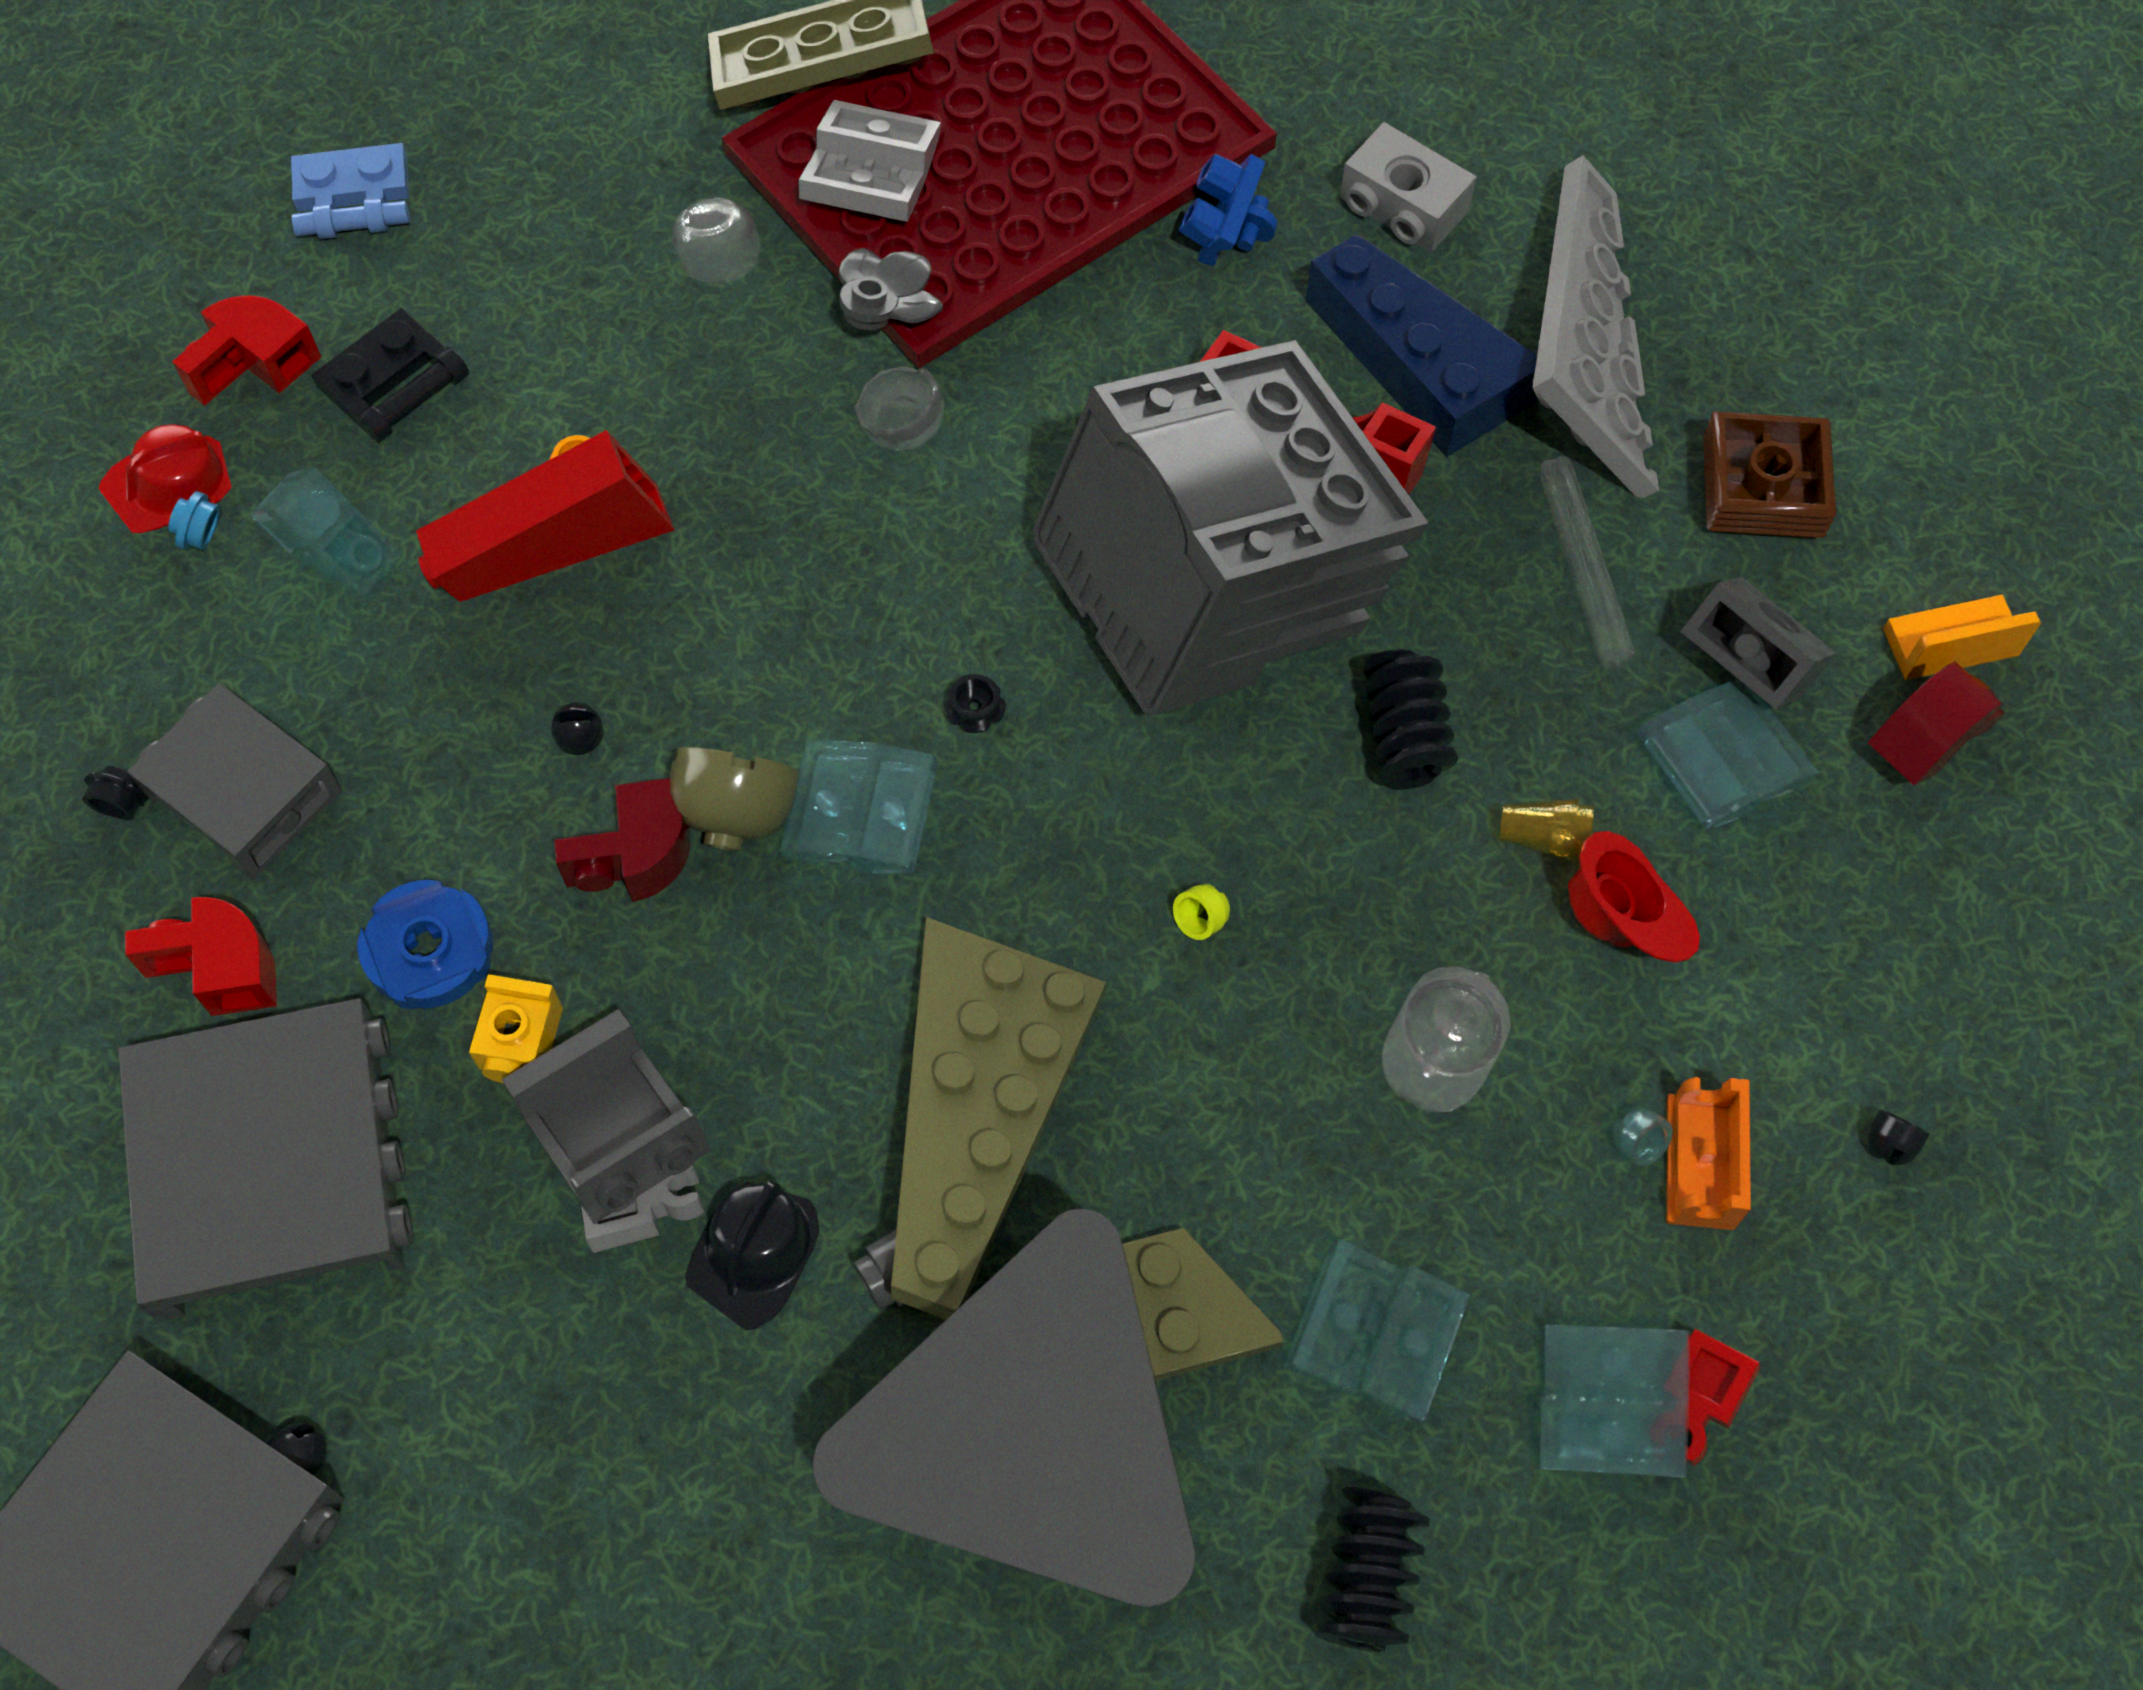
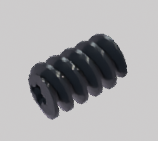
(1409, 718)
(1371, 1571)

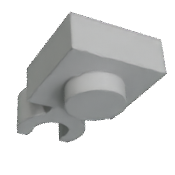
(640, 1218)

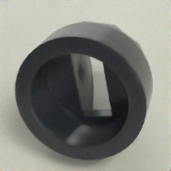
(573, 732)
(1893, 1131)
(301, 1446)

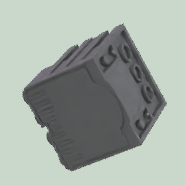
(1221, 522)

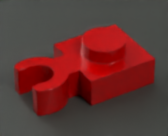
(1716, 1387)

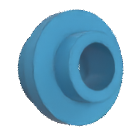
(194, 521)

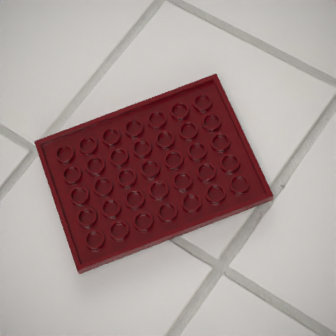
(1050, 151)

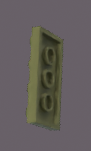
(814, 47)

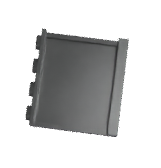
(260, 1155)
(151, 1540)

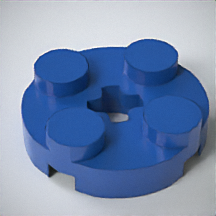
(434, 978)

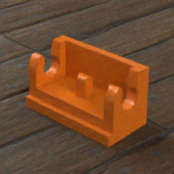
(1709, 1155)

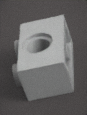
(1407, 187)

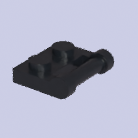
(381, 363)

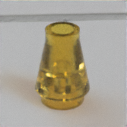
(1549, 826)

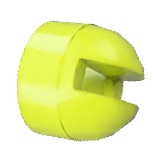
(1192, 903)

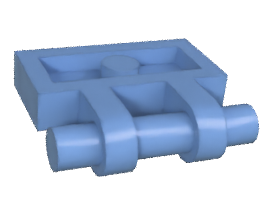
(346, 179)

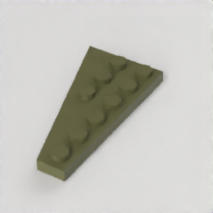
(984, 1079)

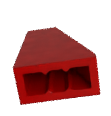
(544, 521)

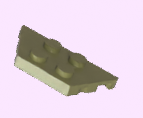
(1192, 1307)

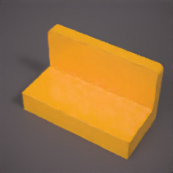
(1961, 633)

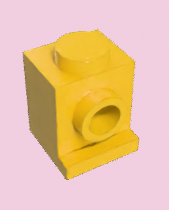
(519, 1003)

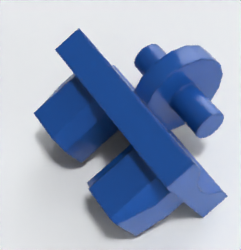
(1234, 216)

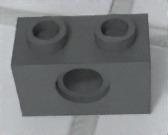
(1758, 642)

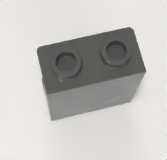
(235, 779)
(606, 1116)

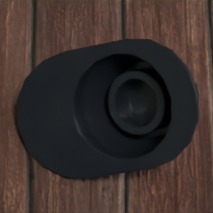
(753, 1252)

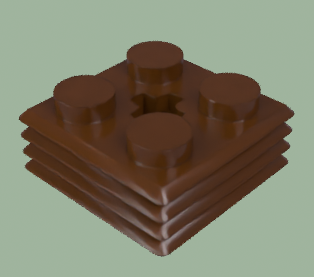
(1769, 474)

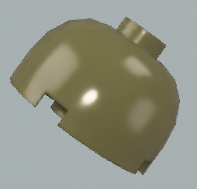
(731, 795)

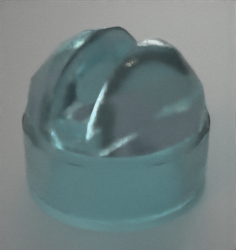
(1642, 1135)

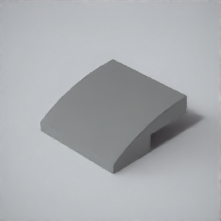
(870, 160)

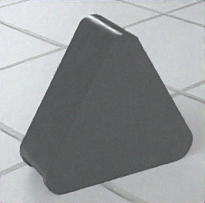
(1029, 1428)

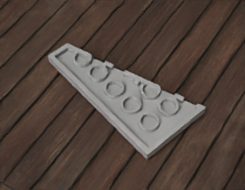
(1586, 348)

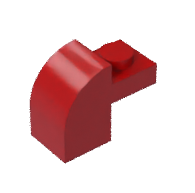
(245, 336)
(220, 947)

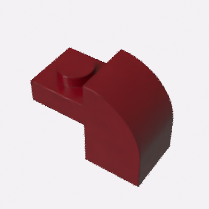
(1936, 723)
(643, 853)

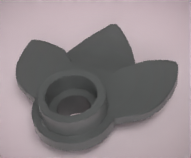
(885, 289)

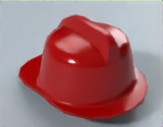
(162, 469)
(1627, 902)

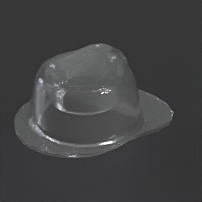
(1446, 1039)

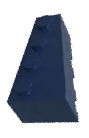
(1421, 343)

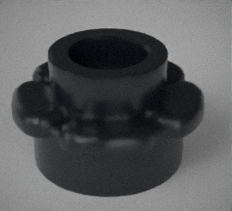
(975, 689)
(113, 793)

